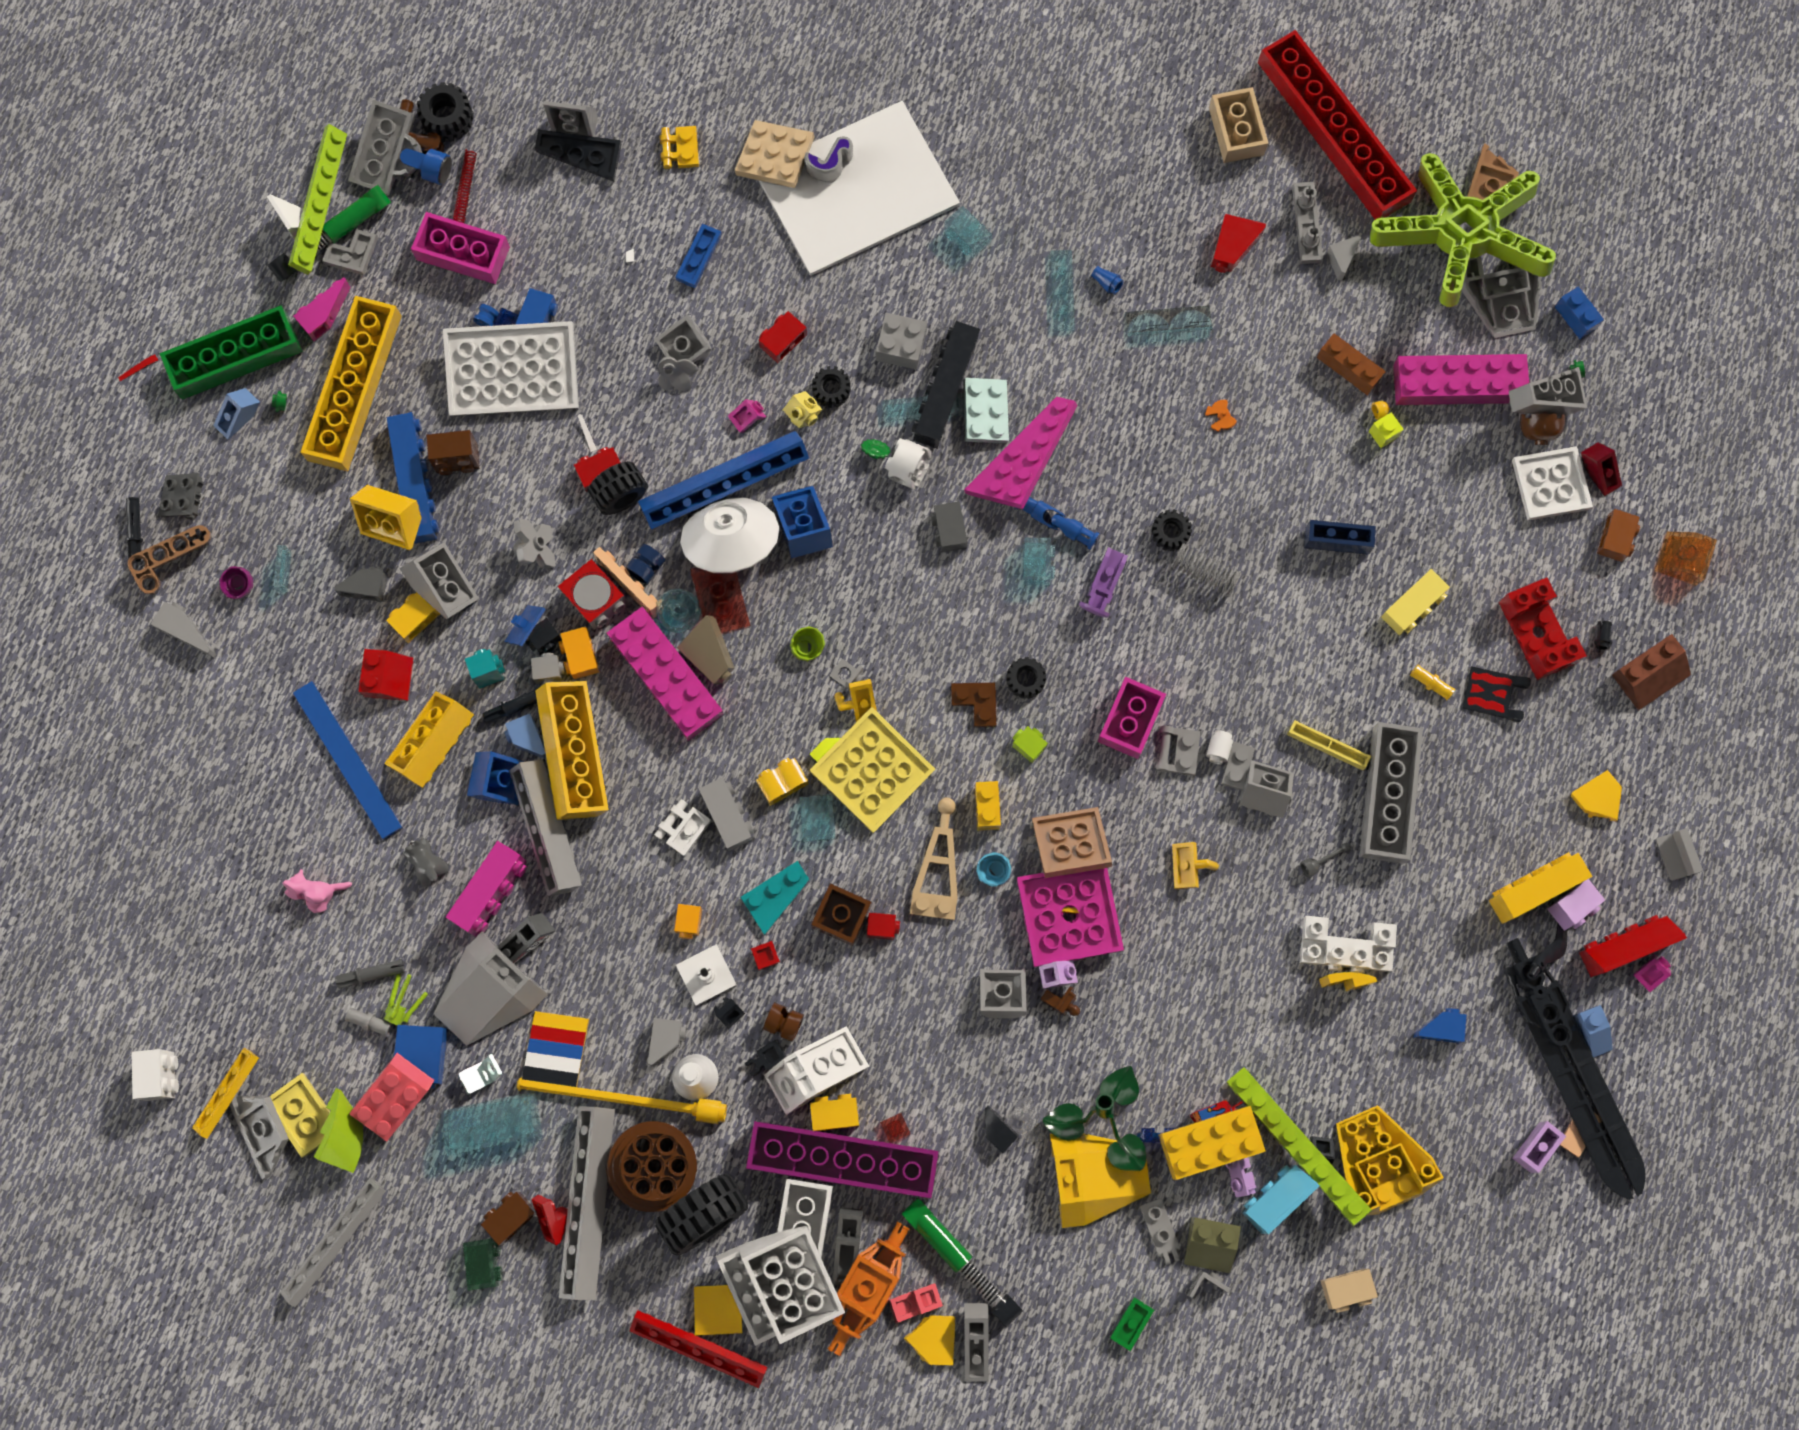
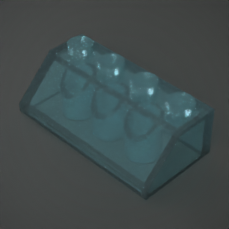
(491, 1124)

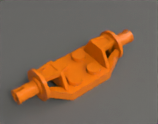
(868, 1287)

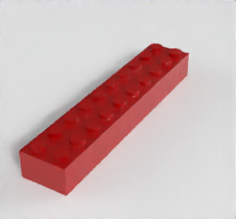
(1336, 126)

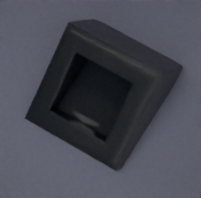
(1325, 1146)

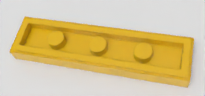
(225, 1093)

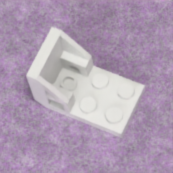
(815, 1069)

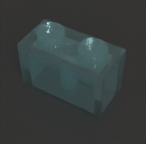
(967, 232)
(1037, 561)

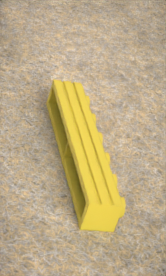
(1328, 745)

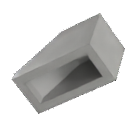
(665, 1039)

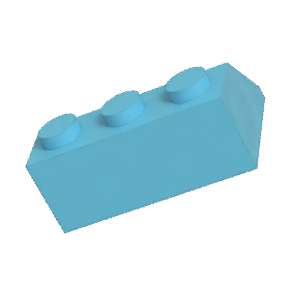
(1279, 1198)

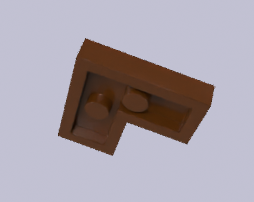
(980, 696)

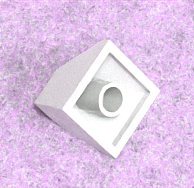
(288, 213)

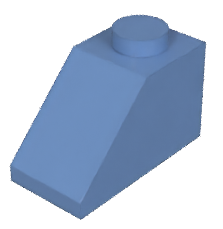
(236, 412)
(525, 735)
(1595, 1030)

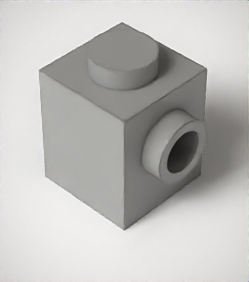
(547, 668)

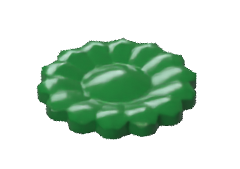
(875, 449)

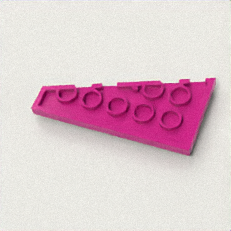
(1019, 466)

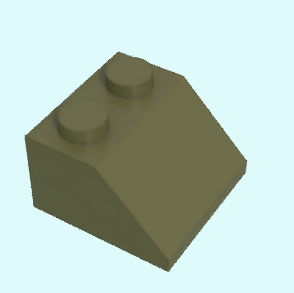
(1211, 1244)

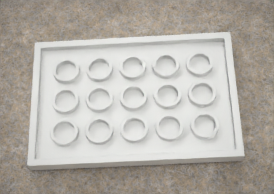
(511, 368)

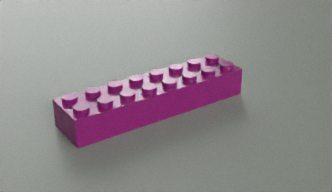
(842, 1159)

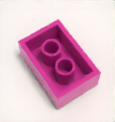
(1131, 717)

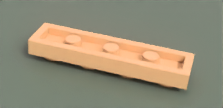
(621, 576)

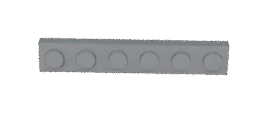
(332, 1242)

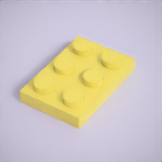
(301, 1114)

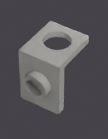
(856, 674)
(1212, 1278)

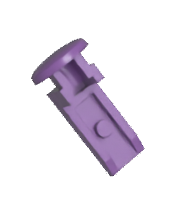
(1104, 583)

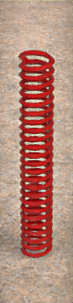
(463, 174)

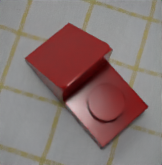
(551, 1219)

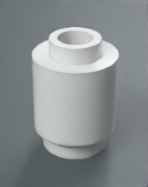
(1219, 747)

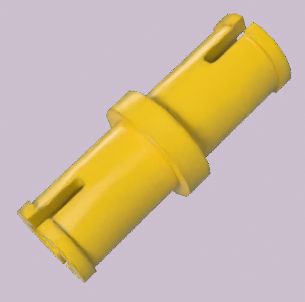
(1432, 682)

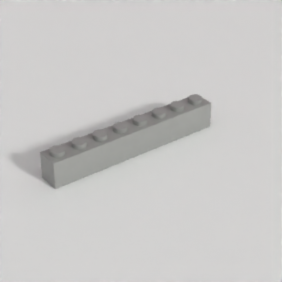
(586, 1204)

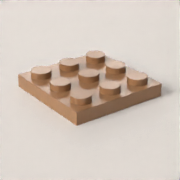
(1071, 842)

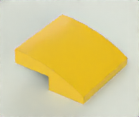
(1350, 979)

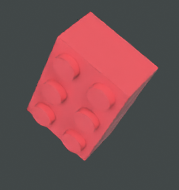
(391, 1097)

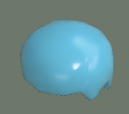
(998, 864)

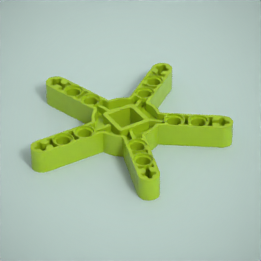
(1479, 214)

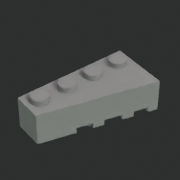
(1551, 395)

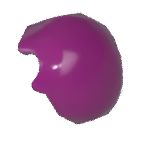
(234, 578)

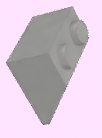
(1267, 789)

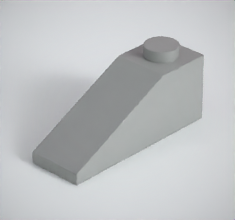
(179, 625)
(976, 1341)

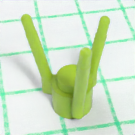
(395, 1012)

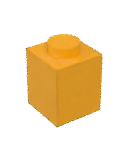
(688, 921)

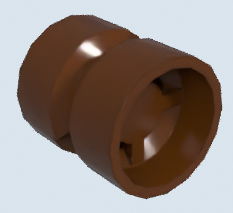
(783, 1022)

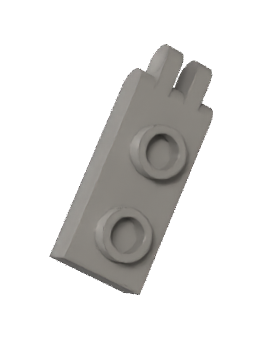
(1160, 1230)

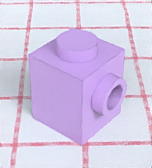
(1058, 974)

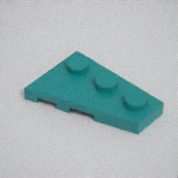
(774, 895)

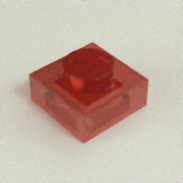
(895, 1128)

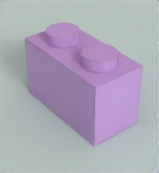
(1576, 904)
(1539, 1147)

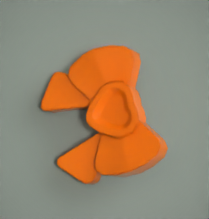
(1225, 420)

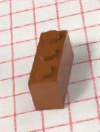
(1350, 364)

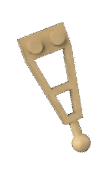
(931, 904)

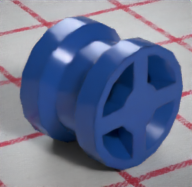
(485, 316)

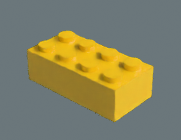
(1544, 885)
(1211, 1143)

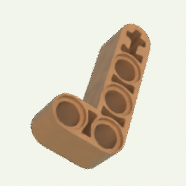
(171, 555)

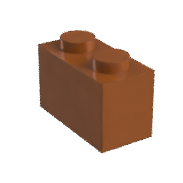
(1619, 535)

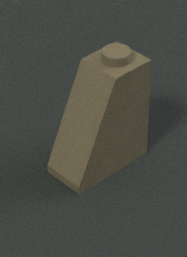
(708, 651)

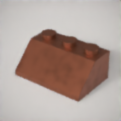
(1653, 672)

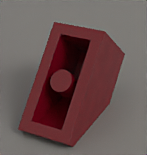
(1602, 467)

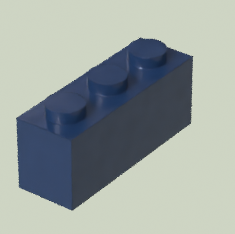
(1339, 537)

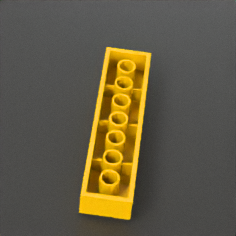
(351, 383)

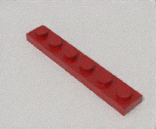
(698, 1349)

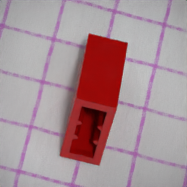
(1235, 241)

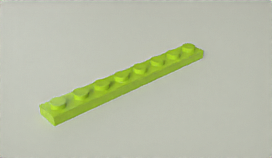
(317, 199)
(1299, 1147)

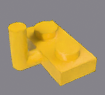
(861, 696)
(1186, 865)

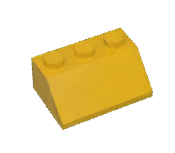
(386, 516)

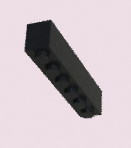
(946, 384)

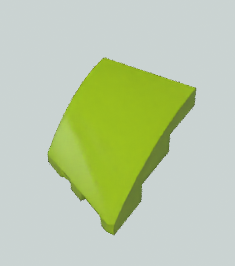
(342, 1135)

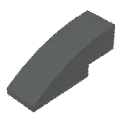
(846, 1243)

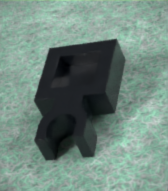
(768, 1057)

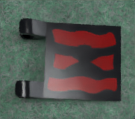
(1491, 693)

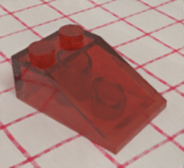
(720, 597)

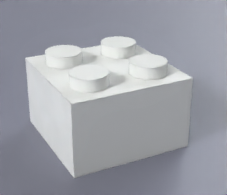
(154, 1075)

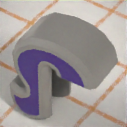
(832, 166)

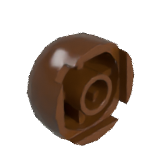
(1542, 427)

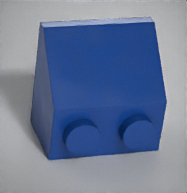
(492, 779)

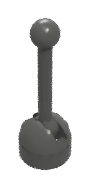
(1313, 865)

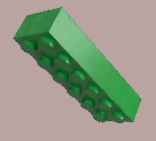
(231, 352)

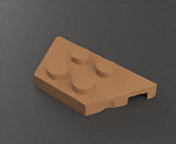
(1490, 174)

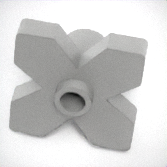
(532, 544)

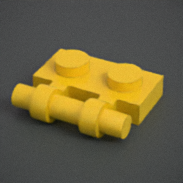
(686, 147)

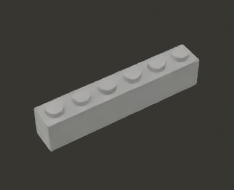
(545, 831)

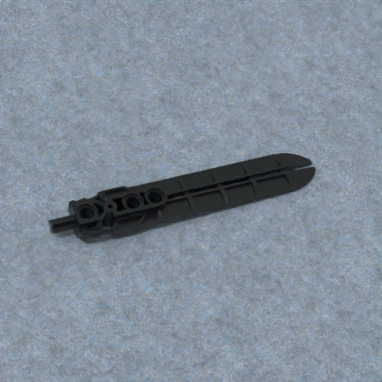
(1563, 1073)

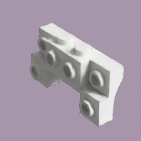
(1340, 952)

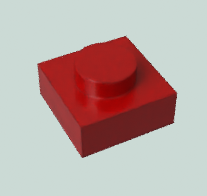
(765, 955)

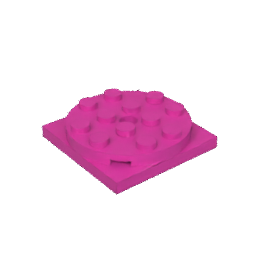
(1054, 938)

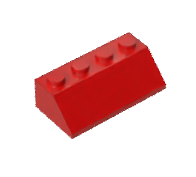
(1631, 945)

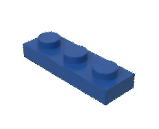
(698, 255)

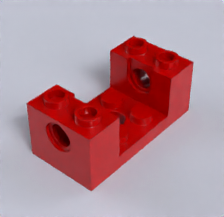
(1531, 608)

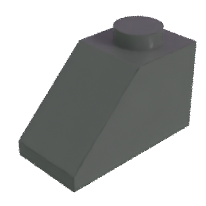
(364, 584)

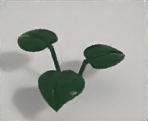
(1119, 1087)

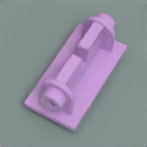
(1241, 1182)

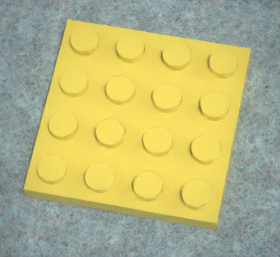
(872, 770)

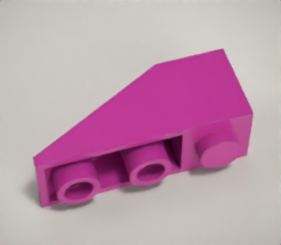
(322, 311)

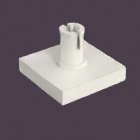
(706, 975)

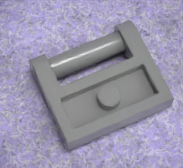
(1185, 752)

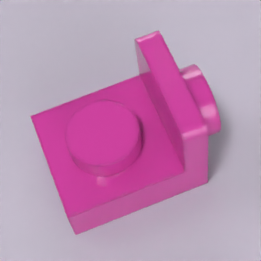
(746, 414)
(1653, 972)

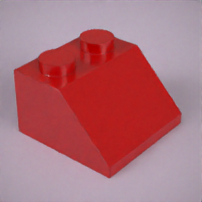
(385, 675)

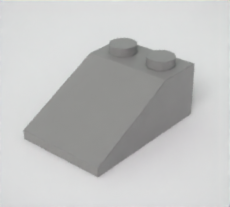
(571, 118)
(440, 581)

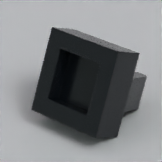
(729, 1012)

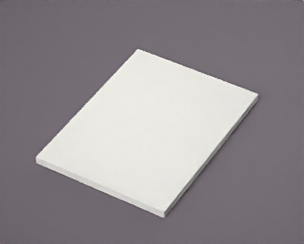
(880, 192)

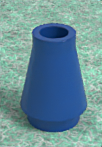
(1108, 280)

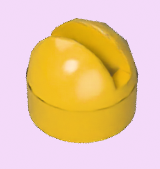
(1382, 408)

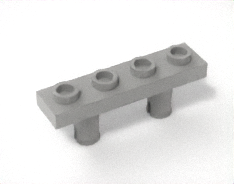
(1307, 223)

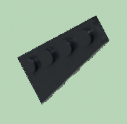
(584, 152)

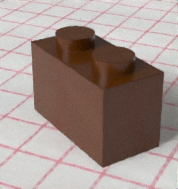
(508, 1218)

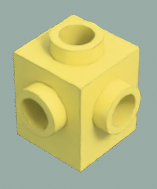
(802, 410)

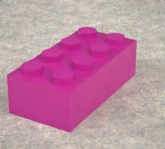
(460, 248)
(487, 889)

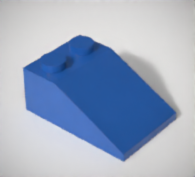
(802, 522)

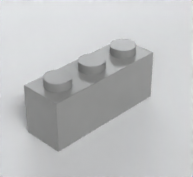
(726, 813)

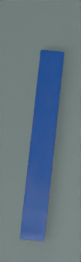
(348, 760)

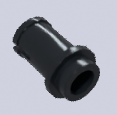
(1603, 635)

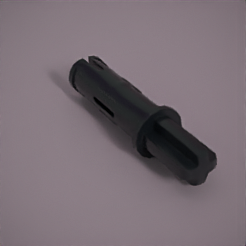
(133, 531)
(510, 707)

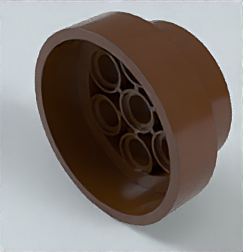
(624, 1183)

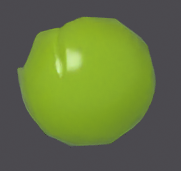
(800, 642)

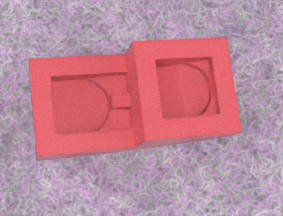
(915, 1303)

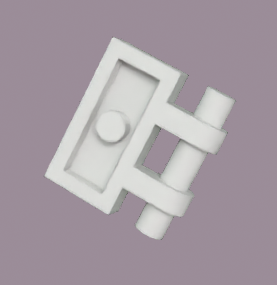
(687, 832)

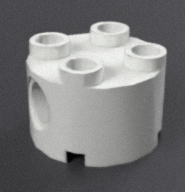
(908, 463)

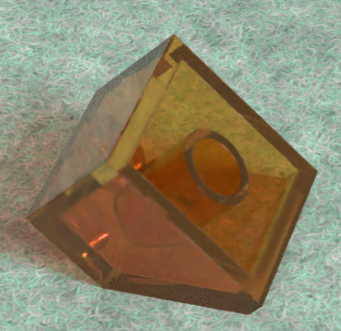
(1686, 556)

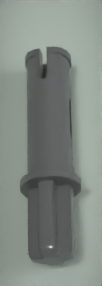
(368, 974)

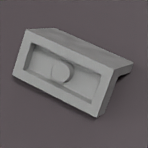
(1679, 854)

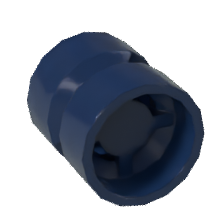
(644, 565)

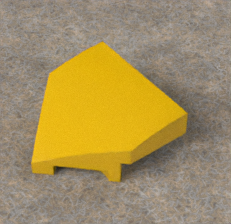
(1599, 797)
(934, 1339)

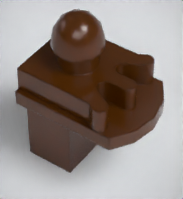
(1062, 1005)

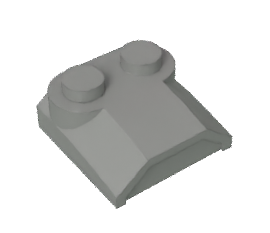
(684, 341)
(1003, 993)

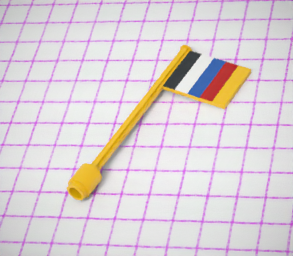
(555, 1065)

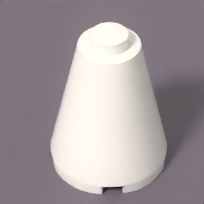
(695, 1077)

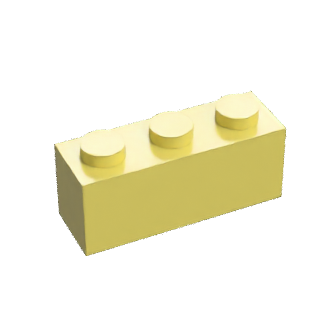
(1416, 603)

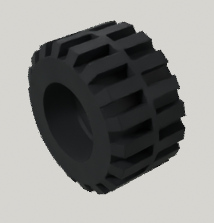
(443, 96)
(617, 488)

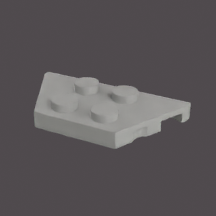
(260, 1130)

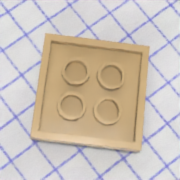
(774, 153)

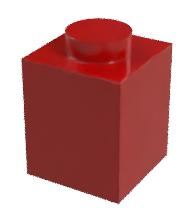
(882, 926)

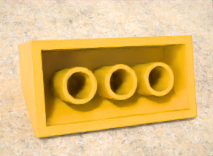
(429, 739)

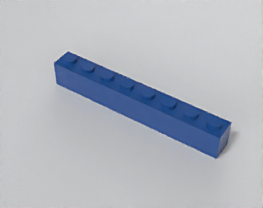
(723, 479)

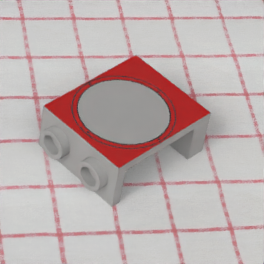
(593, 594)

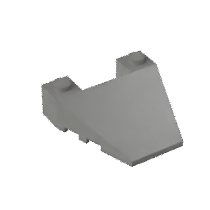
(1503, 298)

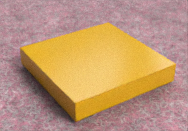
(716, 1311)

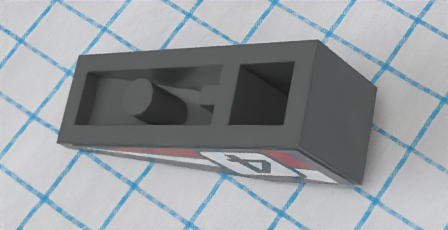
(526, 937)

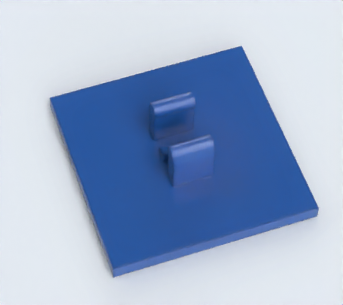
(524, 625)

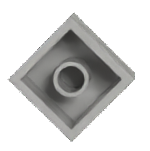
(901, 341)

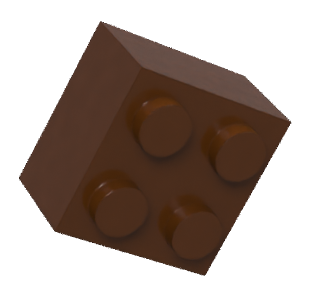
(453, 452)
(841, 914)

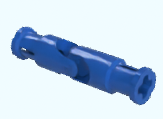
(1070, 527)

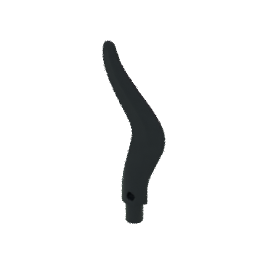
(1550, 953)

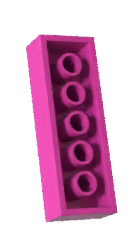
(1458, 378)
(665, 673)

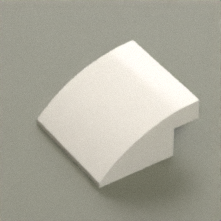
(780, 1285)

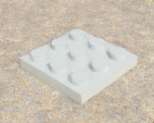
(1552, 483)

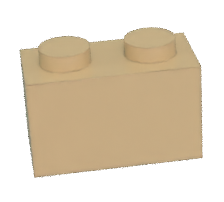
(1349, 1289)

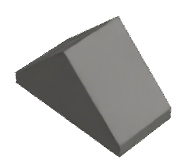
(1341, 254)

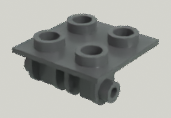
(180, 495)

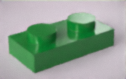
(1132, 1323)

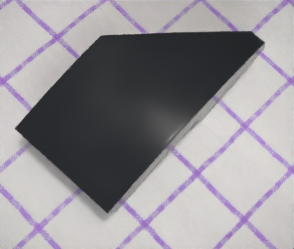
(998, 1131)

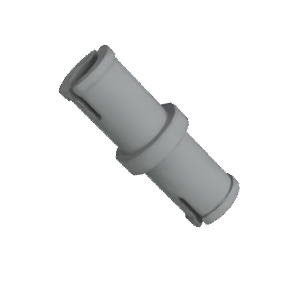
(369, 1022)

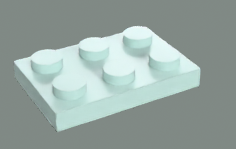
(986, 410)

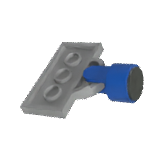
(390, 152)

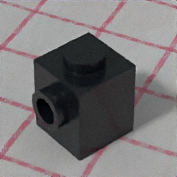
(543, 637)

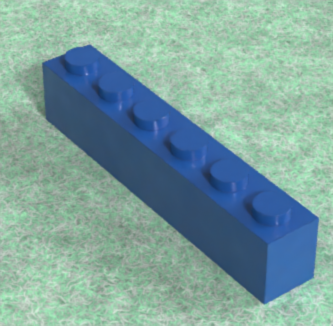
(411, 470)

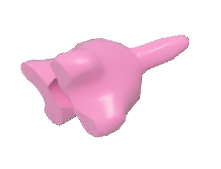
(315, 893)

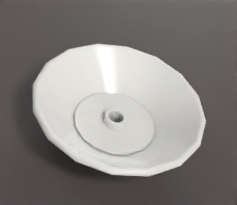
(729, 535)

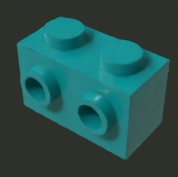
(485, 668)

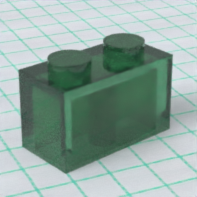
(481, 1264)

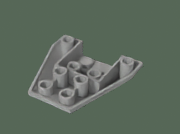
(486, 992)

